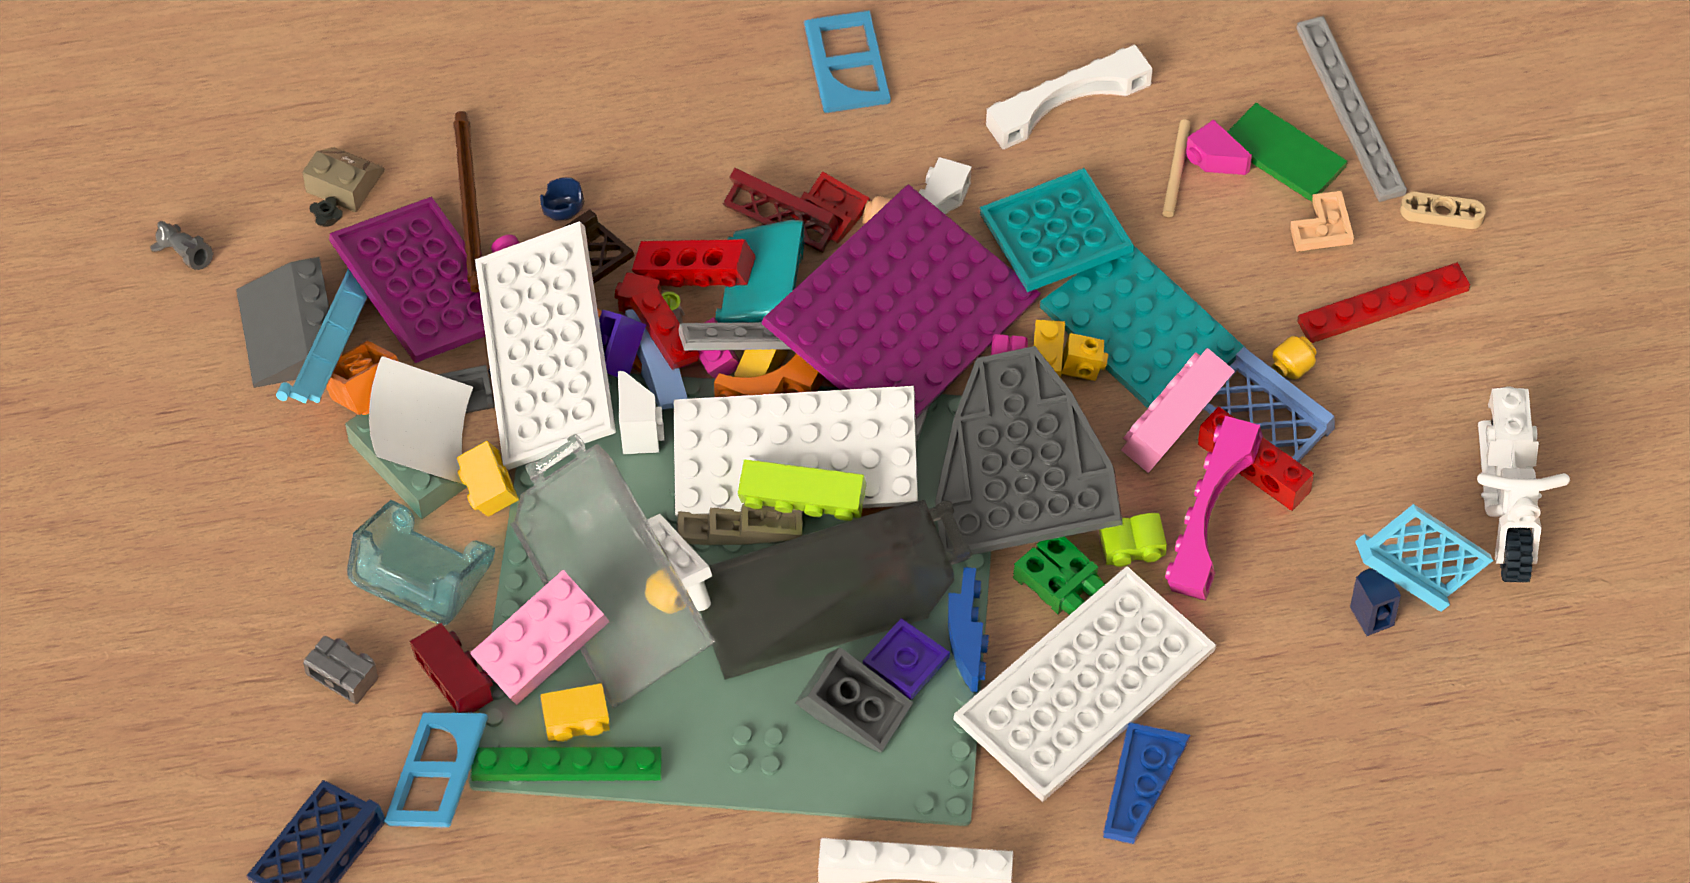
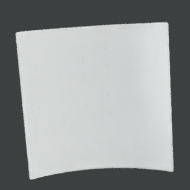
(417, 418)

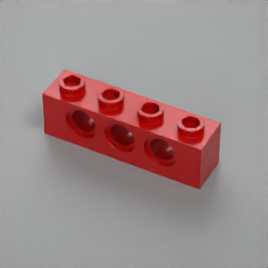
(695, 262)
(1272, 468)

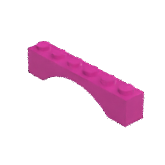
(1233, 452)

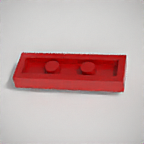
(662, 327)

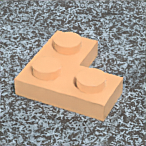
(1328, 228)

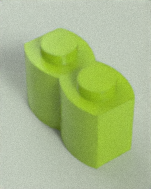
(1136, 539)

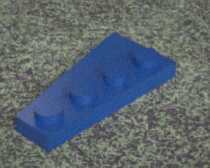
(1142, 773)

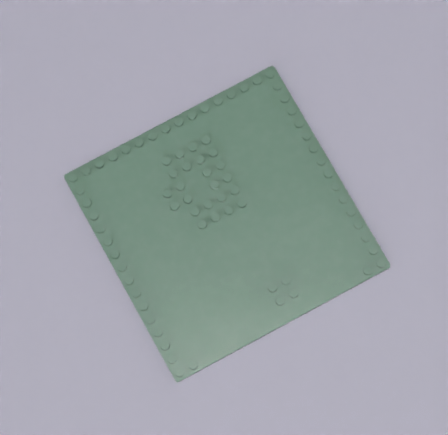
(744, 736)

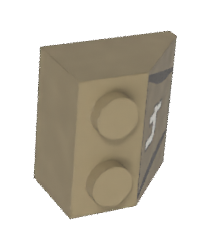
(341, 176)

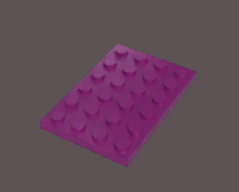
(415, 277)

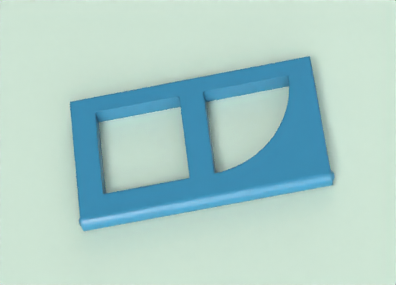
(834, 94)
(467, 731)

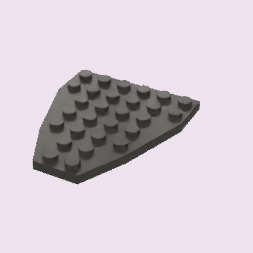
(1023, 459)

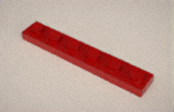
(1383, 303)

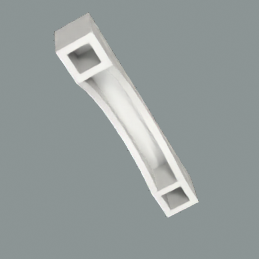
(1116, 74)
(947, 184)
(871, 861)

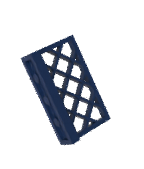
(339, 854)

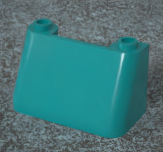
(773, 274)

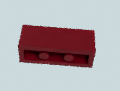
(452, 669)

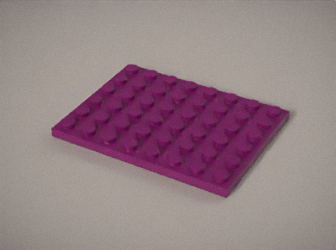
(901, 303)

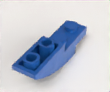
(966, 632)

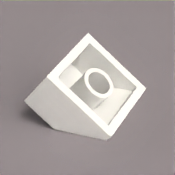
(638, 417)

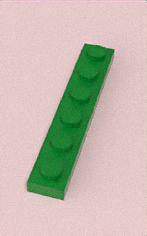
(566, 764)

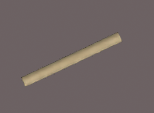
(1176, 168)

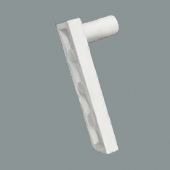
(686, 562)

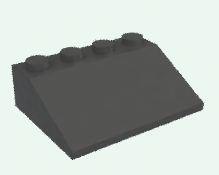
(282, 319)

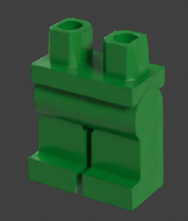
(1058, 574)

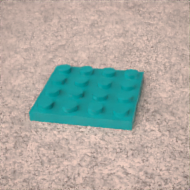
(1056, 229)

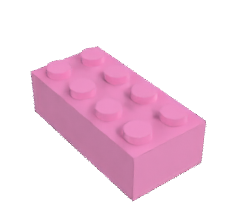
(1175, 408)
(539, 637)

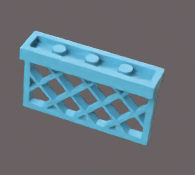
(1408, 571)

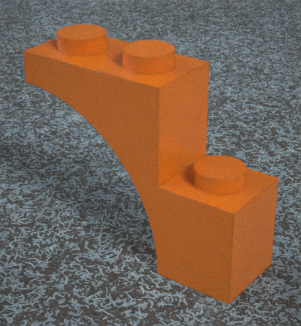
(791, 378)

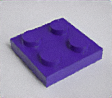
(906, 659)

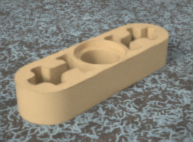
(1432, 217)

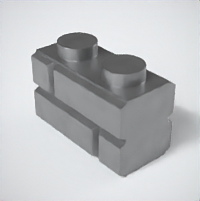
(341, 669)

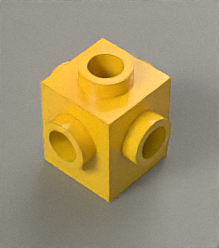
(1083, 357)

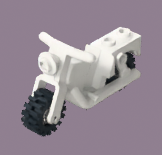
(1512, 486)

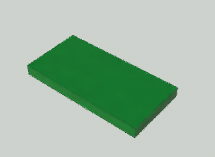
(1287, 152)

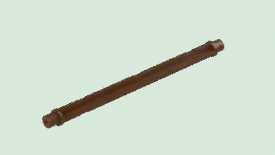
(468, 196)

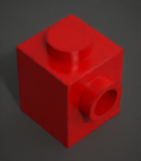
(633, 285)

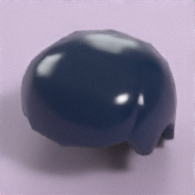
(563, 199)

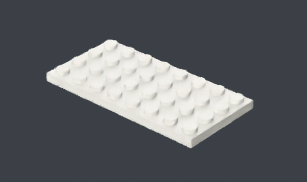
(544, 345)
(826, 430)
(1084, 683)

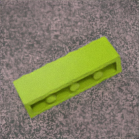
(802, 489)

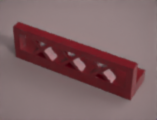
(784, 200)

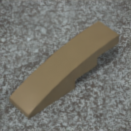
(739, 528)

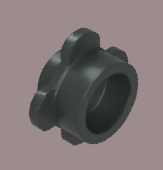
(326, 218)

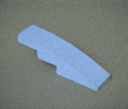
(659, 377)

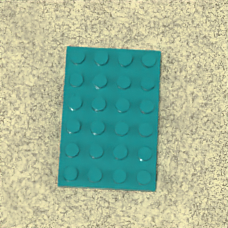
(1143, 319)

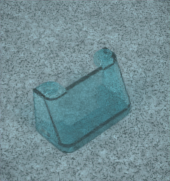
(412, 568)

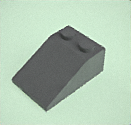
(854, 700)

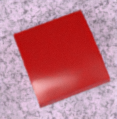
(838, 199)

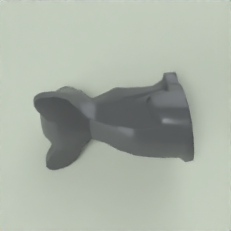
(193, 250)

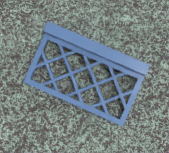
(1287, 397)

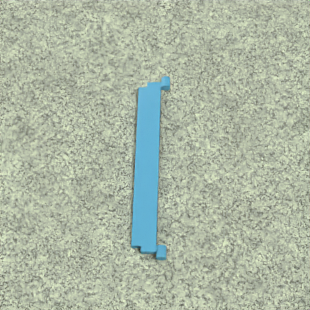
(328, 344)

